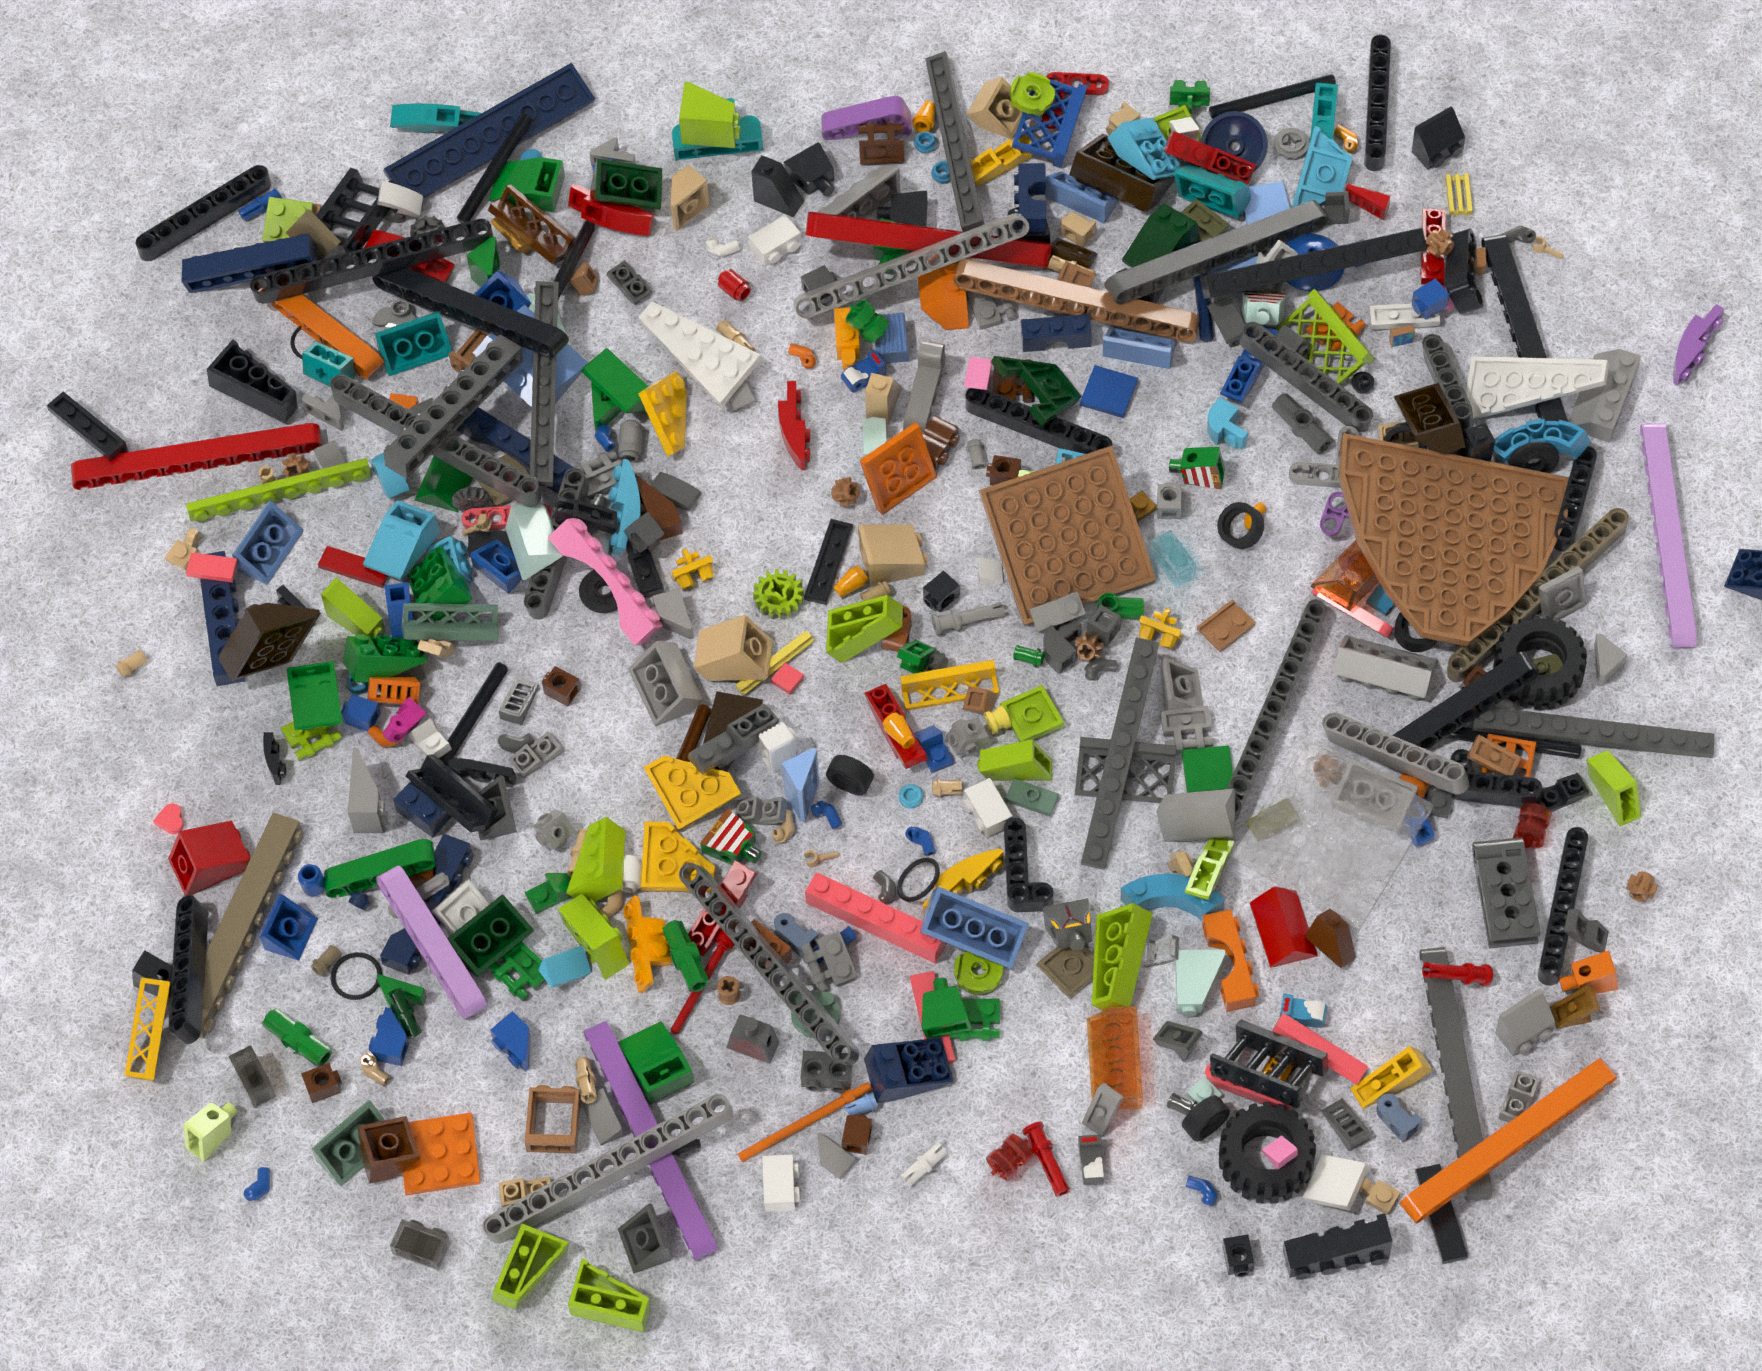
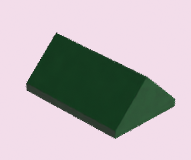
(627, 183)
(489, 935)

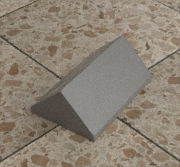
(1197, 815)

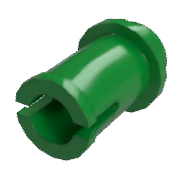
(1029, 655)

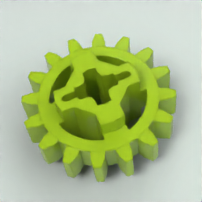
(771, 600)

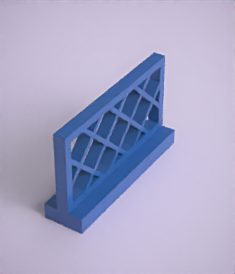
(1065, 128)

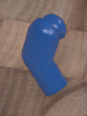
(603, 437)
(827, 810)
(921, 838)
(260, 1187)
(1205, 1187)

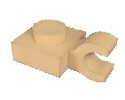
(181, 551)
(1181, 863)
(1379, 1195)

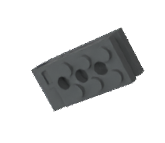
(1491, 861)

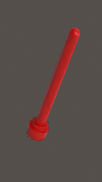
(723, 944)

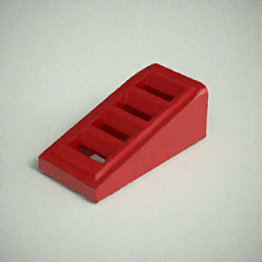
(1369, 200)

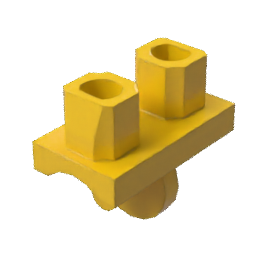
(702, 566)
(1170, 634)

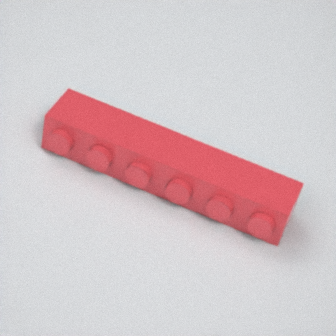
(872, 916)

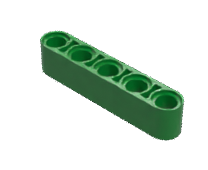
(362, 872)

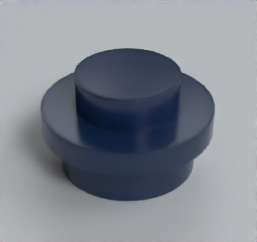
(359, 900)

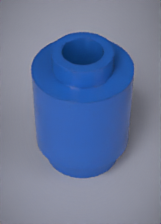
(311, 880)

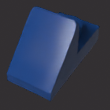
(932, 743)

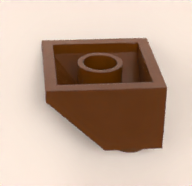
(387, 1148)

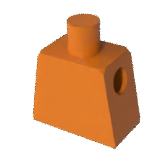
(1592, 971)

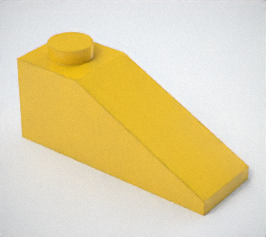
(1392, 1076)

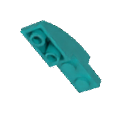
(1324, 108)
(429, 117)

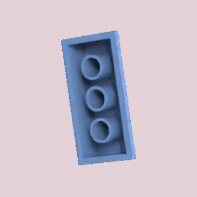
(973, 927)

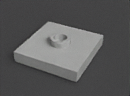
(1563, 594)

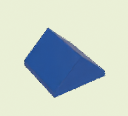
(503, 291)
(497, 564)
(287, 928)

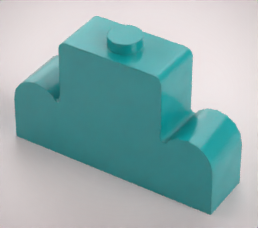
(749, 141)

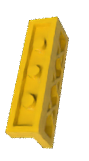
(942, 679)
(157, 1028)

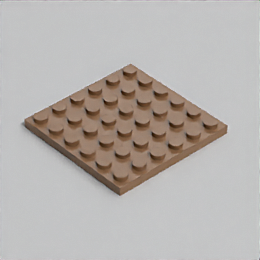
(1067, 532)

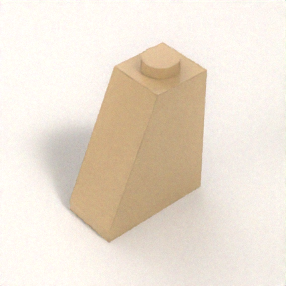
(881, 396)

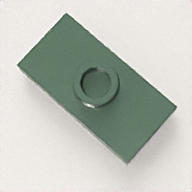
(1032, 797)

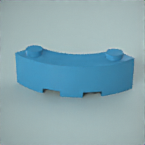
(1562, 435)
(1169, 890)

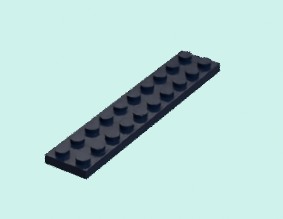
(481, 137)

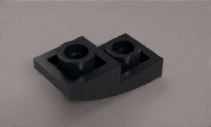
(273, 759)
(1564, 792)

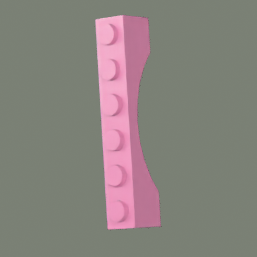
(635, 616)

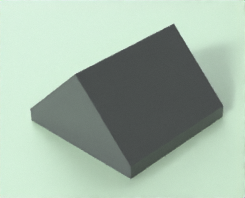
(503, 821)
(644, 1240)

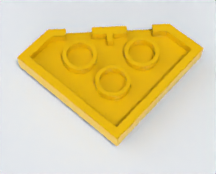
(667, 410)
(688, 792)
(663, 857)

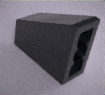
(775, 187)
(1478, 443)

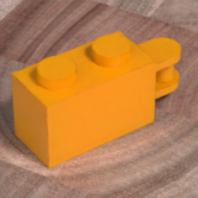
(846, 339)

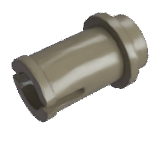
(324, 962)

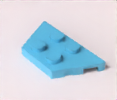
(1323, 170)

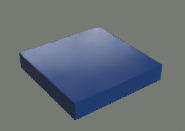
(1108, 391)

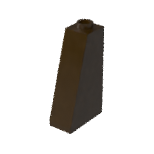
(725, 711)

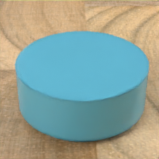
(910, 796)

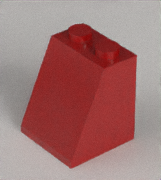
(208, 856)

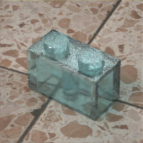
(1173, 558)

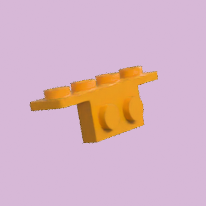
(646, 943)

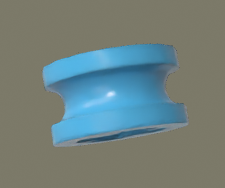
(358, 690)

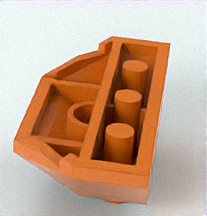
(942, 298)

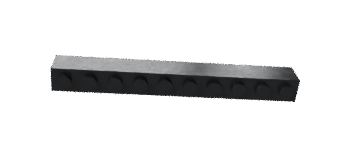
(1313, 263)

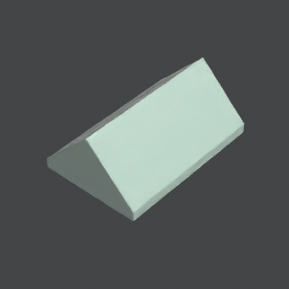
(528, 535)

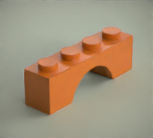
(1222, 933)

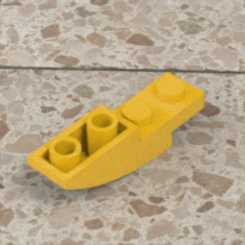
(970, 873)

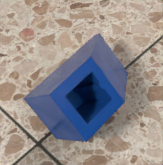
(395, 598)
(514, 1038)
(390, 1040)

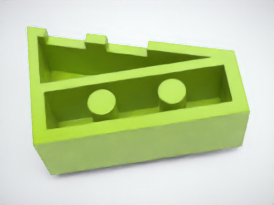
(595, 934)
(527, 1264)
(607, 1300)

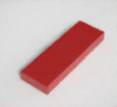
(351, 566)

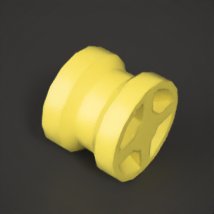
(997, 720)

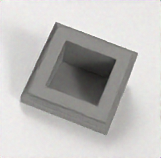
(329, 455)

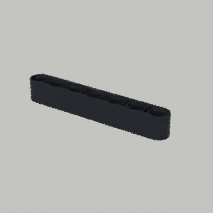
(1377, 102)
(214, 206)
(1026, 424)
(1470, 702)
(1566, 896)
(188, 969)

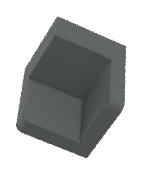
(1337, 207)

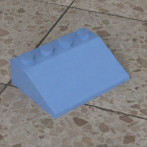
(568, 367)

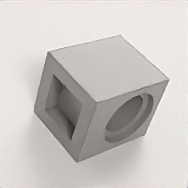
(1165, 508)

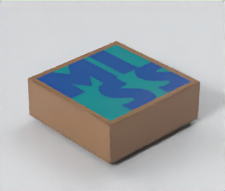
(1401, 335)

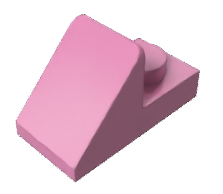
(978, 373)

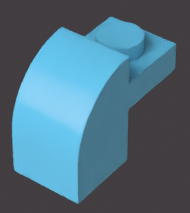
(1221, 424)
(390, 481)

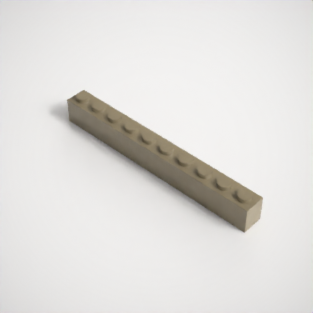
(247, 912)

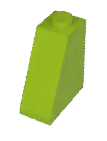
(351, 611)
(1016, 760)
(1615, 787)

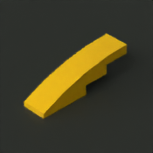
(996, 162)

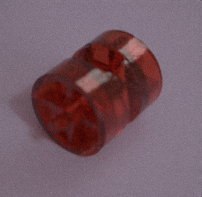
(1532, 825)
(1013, 1153)

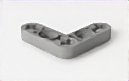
(1330, 469)

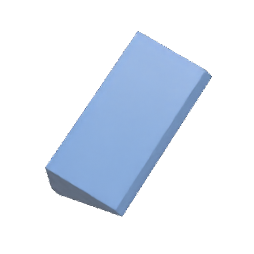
(801, 781)

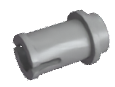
(975, 449)

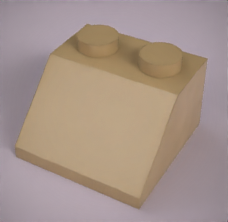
(994, 110)
(688, 196)

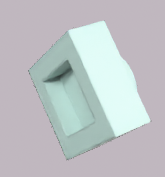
(1203, 1090)

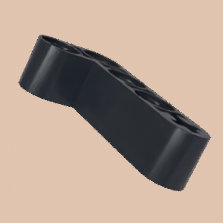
(1461, 273)
(1495, 785)
(1019, 865)

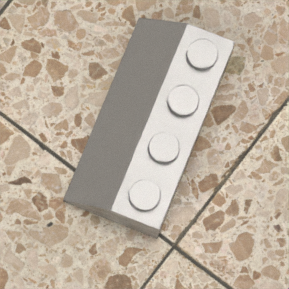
(867, 194)
(1601, 407)
(1384, 667)

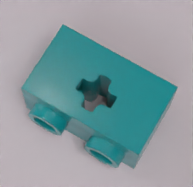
(325, 363)

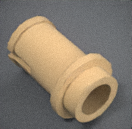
(266, 475)
(876, 591)
(131, 663)
(946, 787)

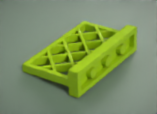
(1336, 325)

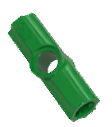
(685, 956)
(296, 1037)

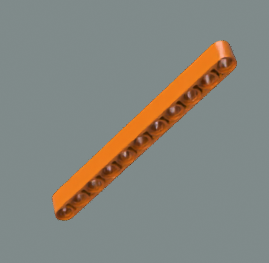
(1507, 1141)

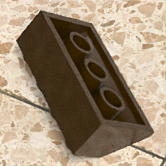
(1431, 418)

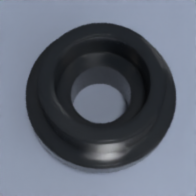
(1362, 387)

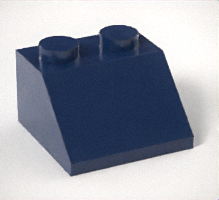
(420, 809)

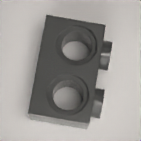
(827, 1067)

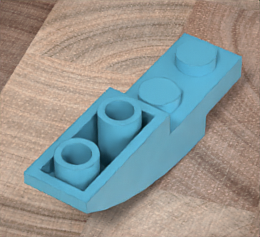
(625, 501)

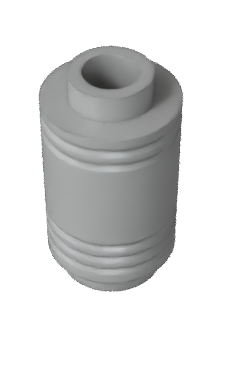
(630, 440)

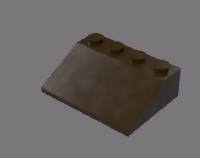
(1108, 173)
(266, 638)

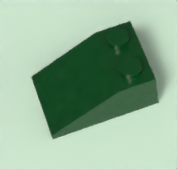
(1161, 235)

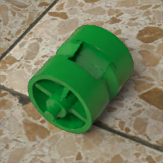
(864, 318)

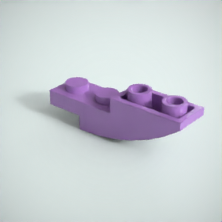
(1693, 343)

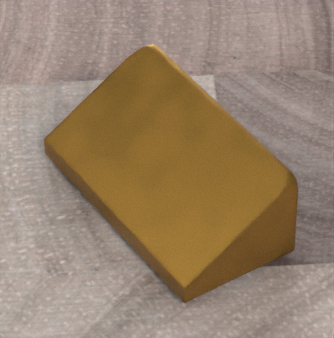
(515, 240)

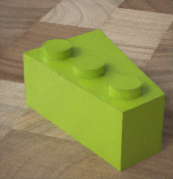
(861, 626)
(599, 861)

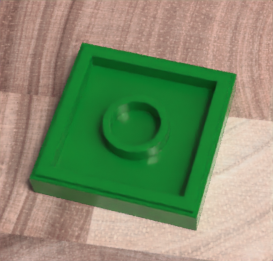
(1207, 768)

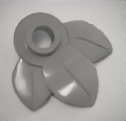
(390, 317)

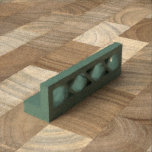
(450, 629)

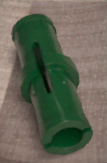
(404, 1013)

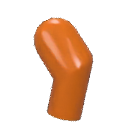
(804, 353)
(377, 734)

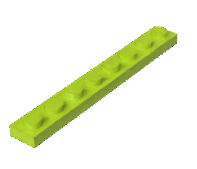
(284, 488)

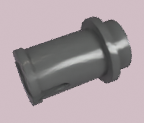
(1180, 1104)

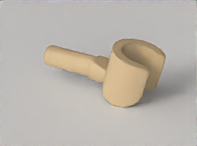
(1543, 248)
(482, 525)
(818, 858)

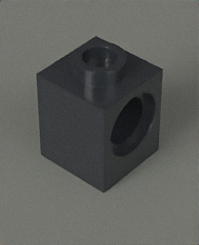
(940, 591)
(1242, 1246)

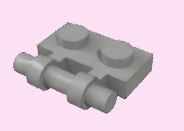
(986, 312)
(600, 480)
(1187, 721)
(835, 957)

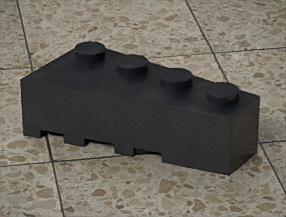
(251, 383)
(1339, 1248)

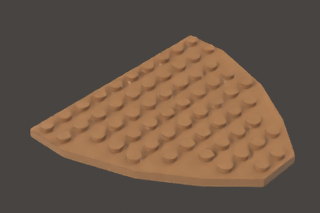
(1449, 532)

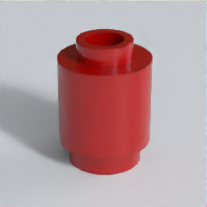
(734, 285)

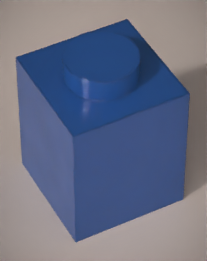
(1430, 299)
(360, 712)

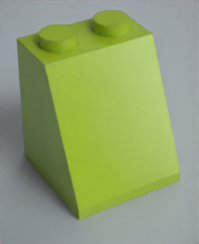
(707, 118)

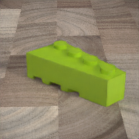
(1118, 955)

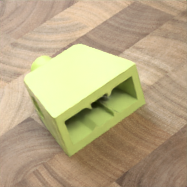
(208, 1129)

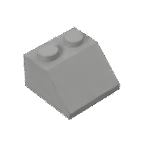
(1525, 1023)

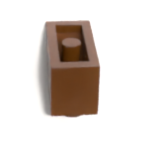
(1332, 937)

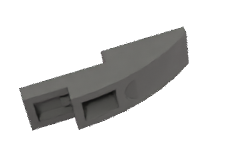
(735, 741)

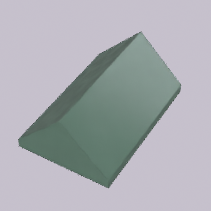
(340, 1149)

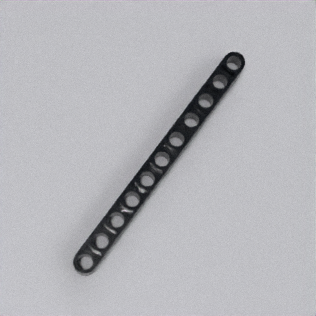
(361, 257)
(473, 310)
(1518, 313)

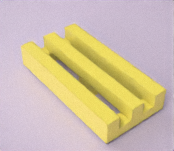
(1457, 178)

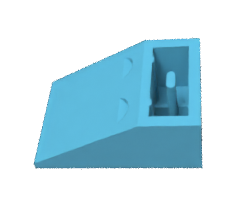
(1142, 147)
(401, 539)

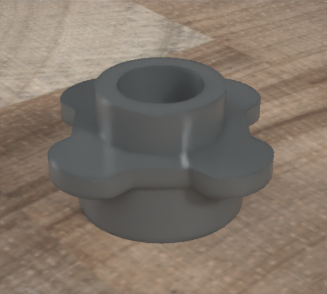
(937, 661)

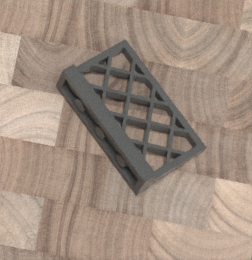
(1142, 752)

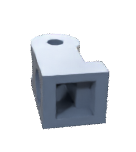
(793, 934)
(1397, 1118)

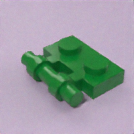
(525, 964)
(981, 1012)

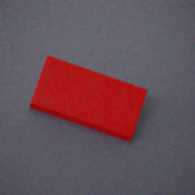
(1282, 927)

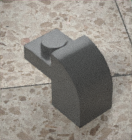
(1057, 645)

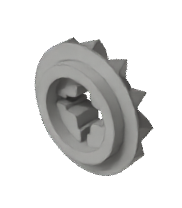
(1297, 137)

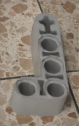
(928, 376)

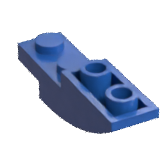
(1244, 374)

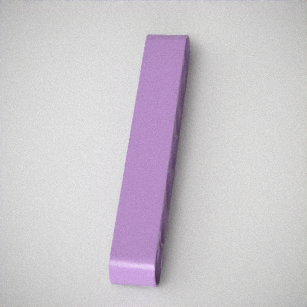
(431, 942)

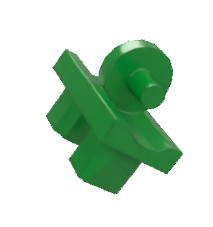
(1190, 96)

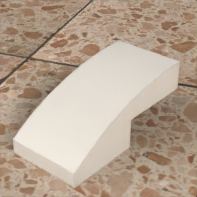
(400, 198)

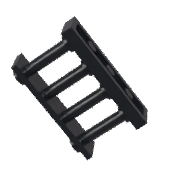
(341, 199)
(1274, 1045)

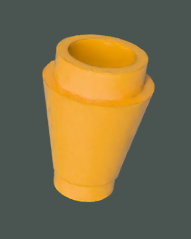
(924, 117)
(851, 581)
(898, 729)

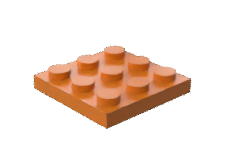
(898, 468)
(445, 1153)

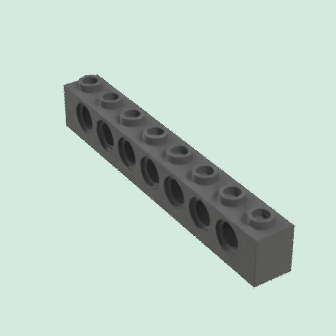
(452, 406)

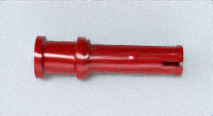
(1466, 973)
(1042, 1149)

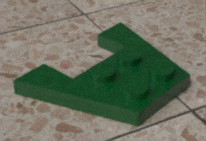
(1045, 381)

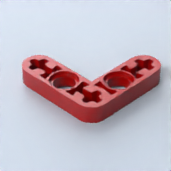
(1067, 78)

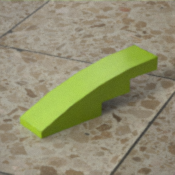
(1209, 867)

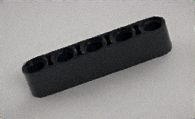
(1578, 490)

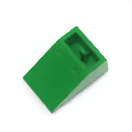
(535, 178)
(438, 582)
(380, 656)
(314, 695)
(656, 1062)

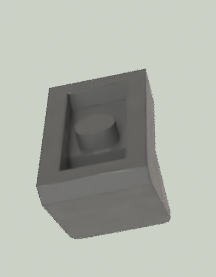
(1178, 1038)

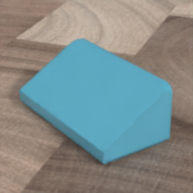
(565, 967)

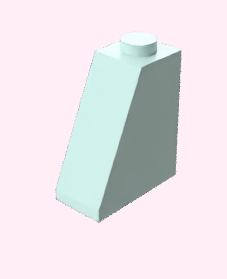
(873, 433)
(1195, 978)

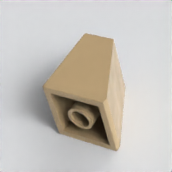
(891, 552)
(733, 651)

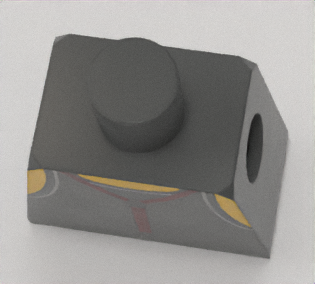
(1069, 923)

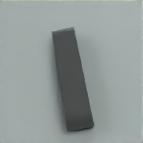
(1445, 375)

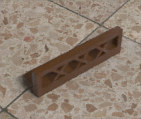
(531, 230)

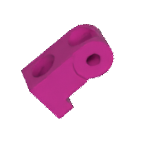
(408, 718)

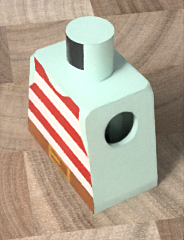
(1263, 307)

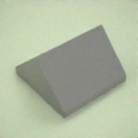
(1180, 685)

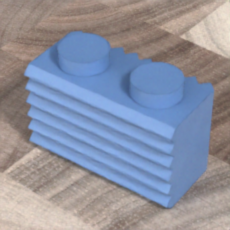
(894, 344)

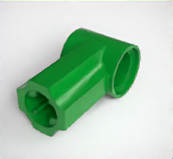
(1123, 606)

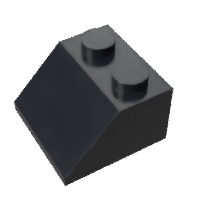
(1438, 139)

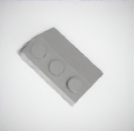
(665, 682)

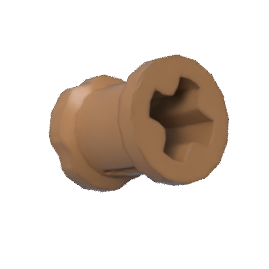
(724, 995)

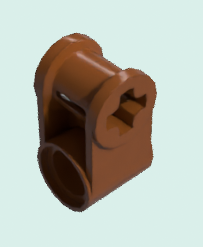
(901, 636)

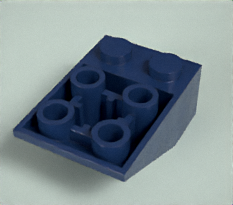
(1746, 573)
(905, 1068)

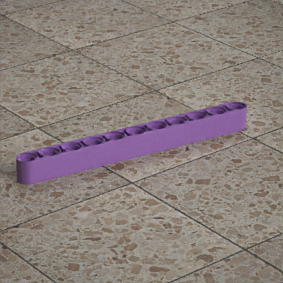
(639, 1116)

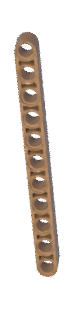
(1075, 300)

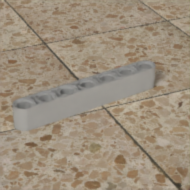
(1395, 753)

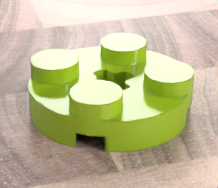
(1032, 104)
(975, 983)

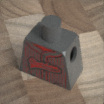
(751, 1039)

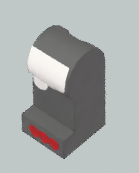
(1091, 1159)

